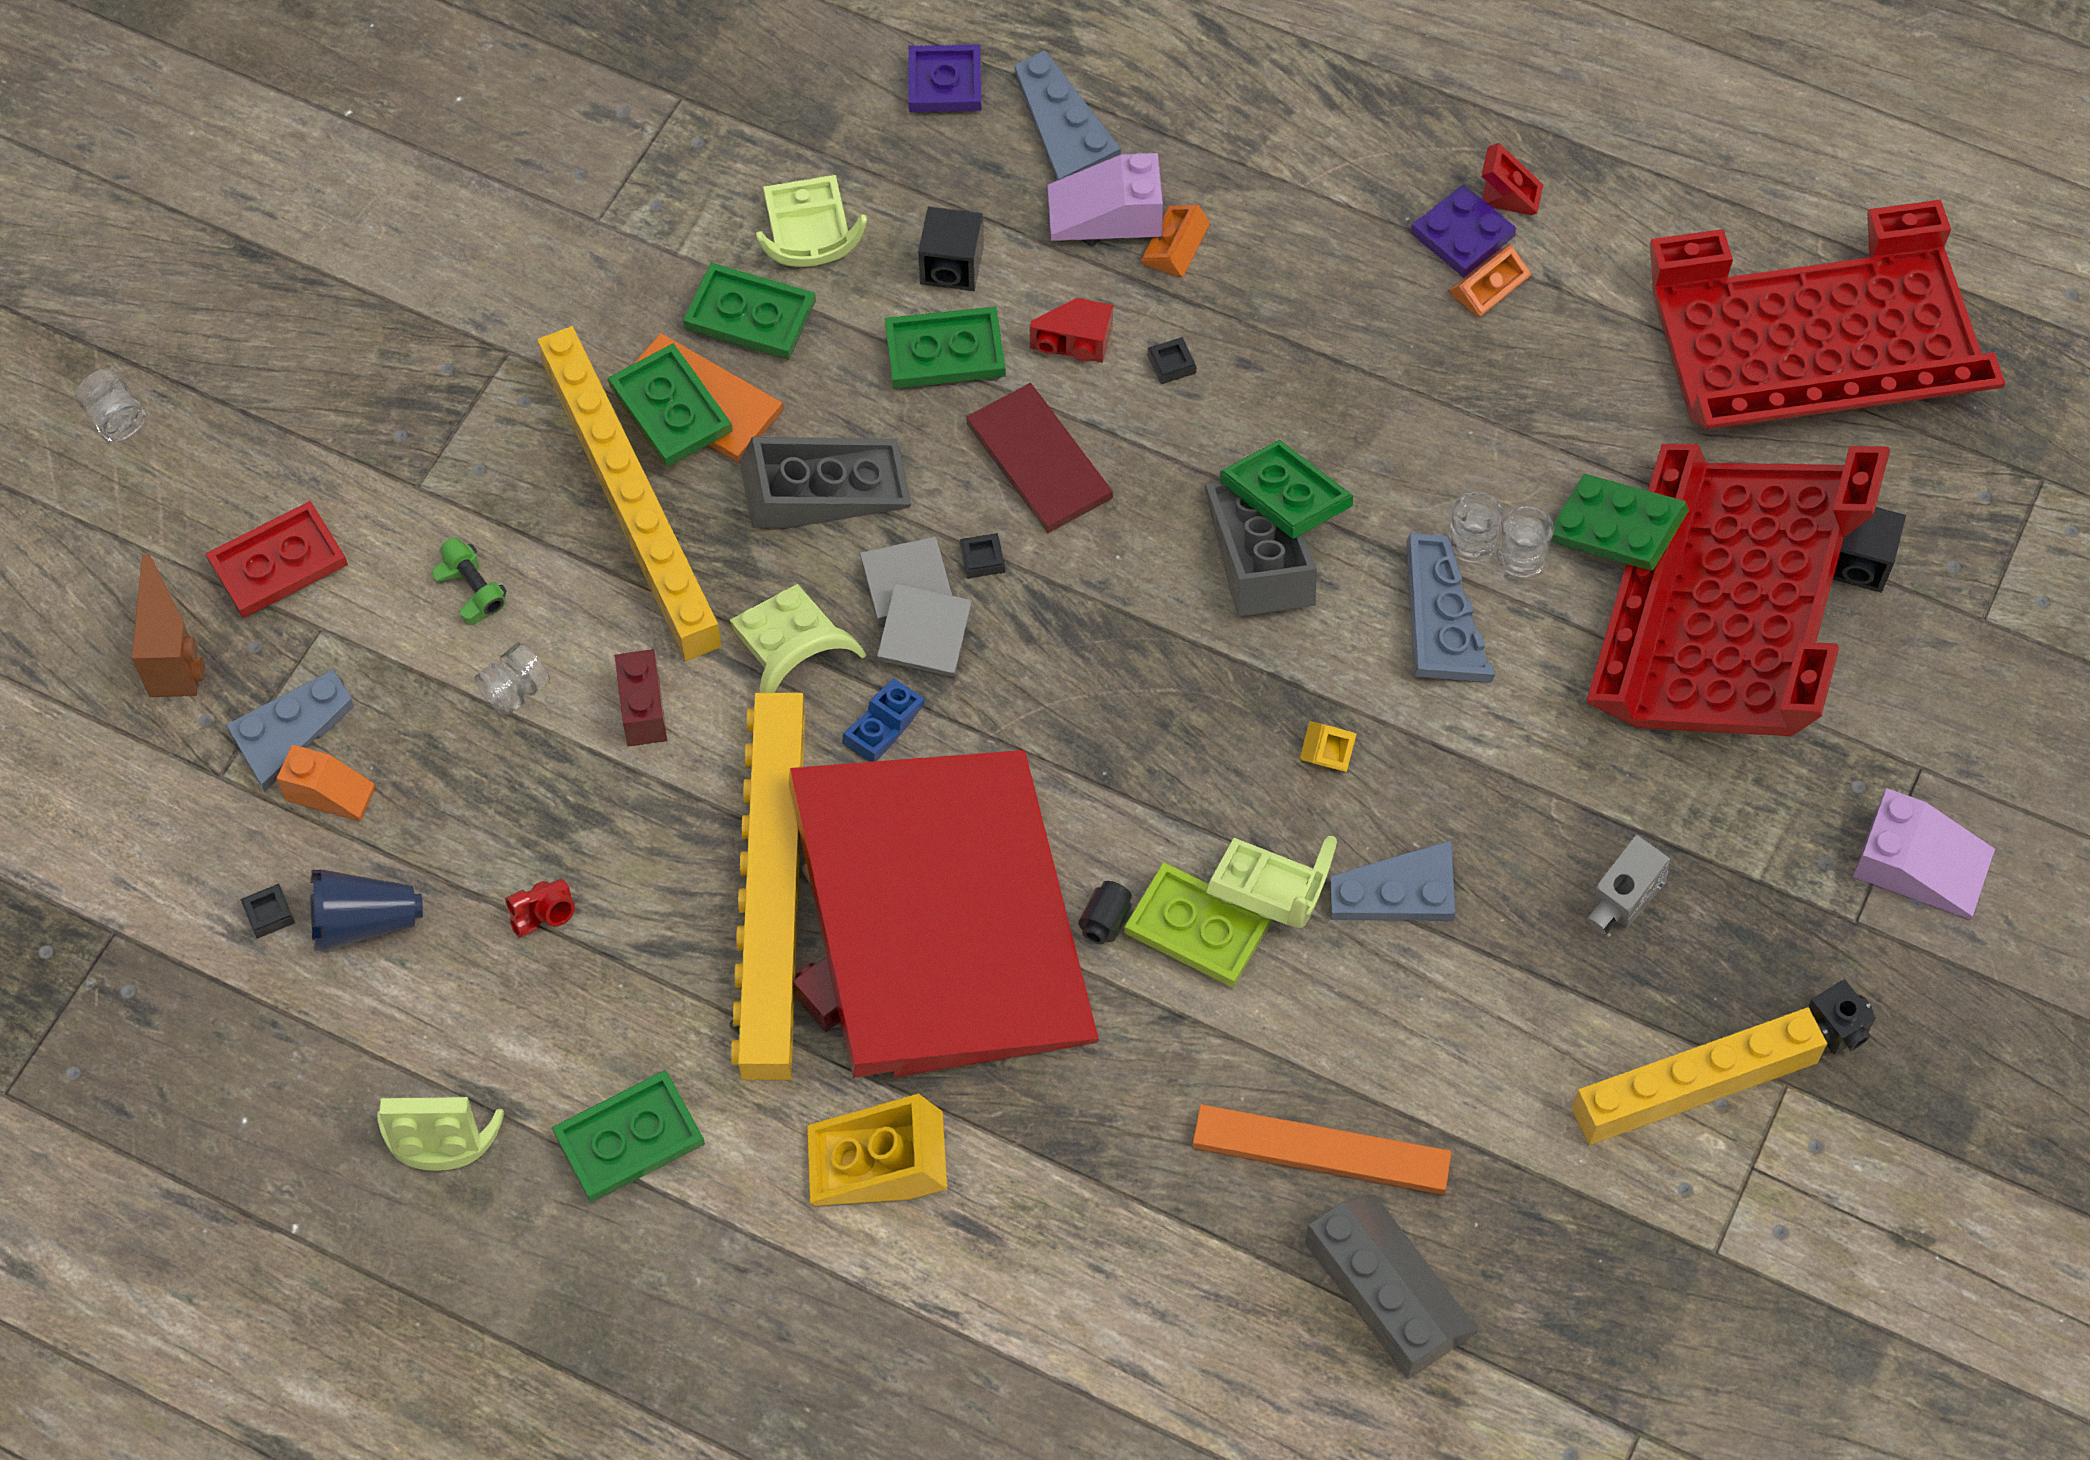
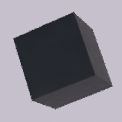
(951, 248)
(1870, 551)

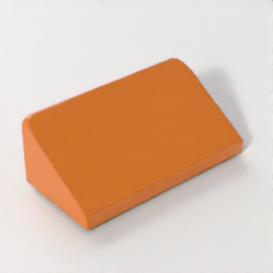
(1181, 235)
(1491, 281)

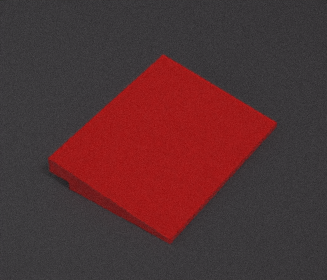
(940, 912)

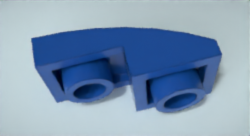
(884, 721)

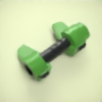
(462, 562)

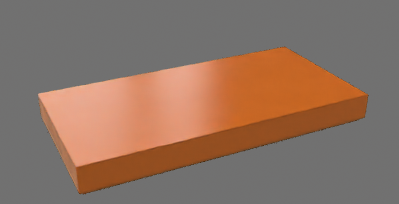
(744, 405)

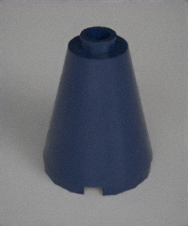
(358, 908)

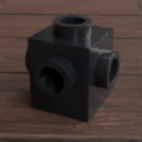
(1842, 1017)

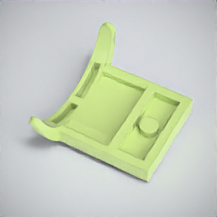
(808, 223)
(787, 632)
(1271, 883)
(434, 1131)

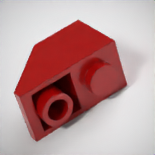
(1074, 330)

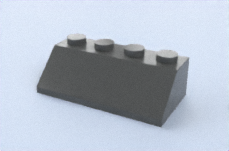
(1388, 1283)

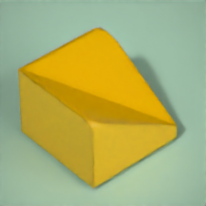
(1328, 746)

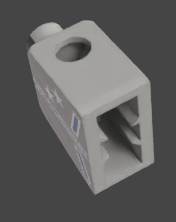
(1629, 885)

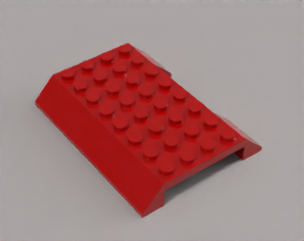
(1822, 331)
(1738, 597)

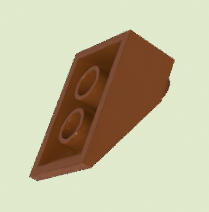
(161, 645)

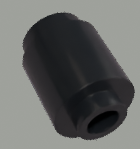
(1105, 912)

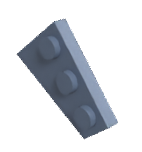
(291, 719)
(1398, 888)

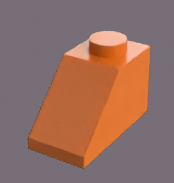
(324, 783)

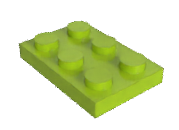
(1195, 926)

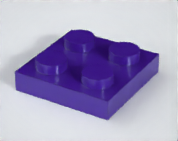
(944, 78)
(1463, 230)

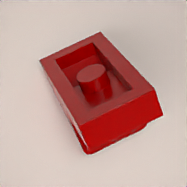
(1509, 183)

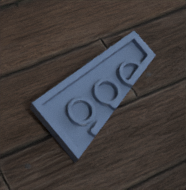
(1065, 123)
(1441, 615)

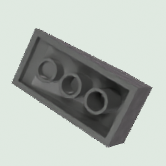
(821, 479)
(1260, 560)

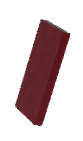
(1039, 457)

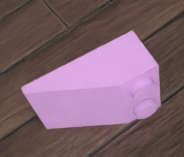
(1108, 200)
(1924, 855)

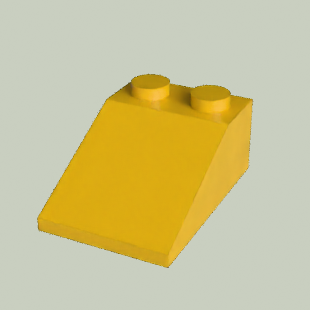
(878, 1154)

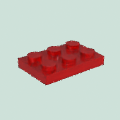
(276, 559)

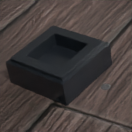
(1171, 360)
(982, 555)
(267, 911)

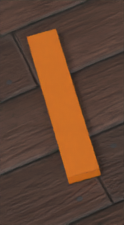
(1322, 1149)

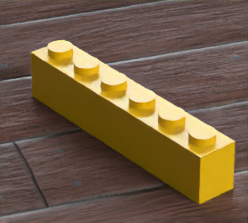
(1698, 1076)

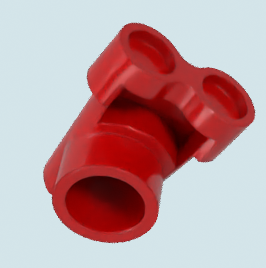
(542, 903)

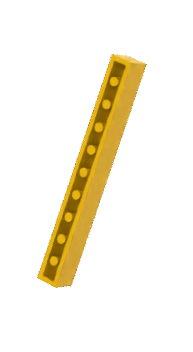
(630, 494)
(770, 890)

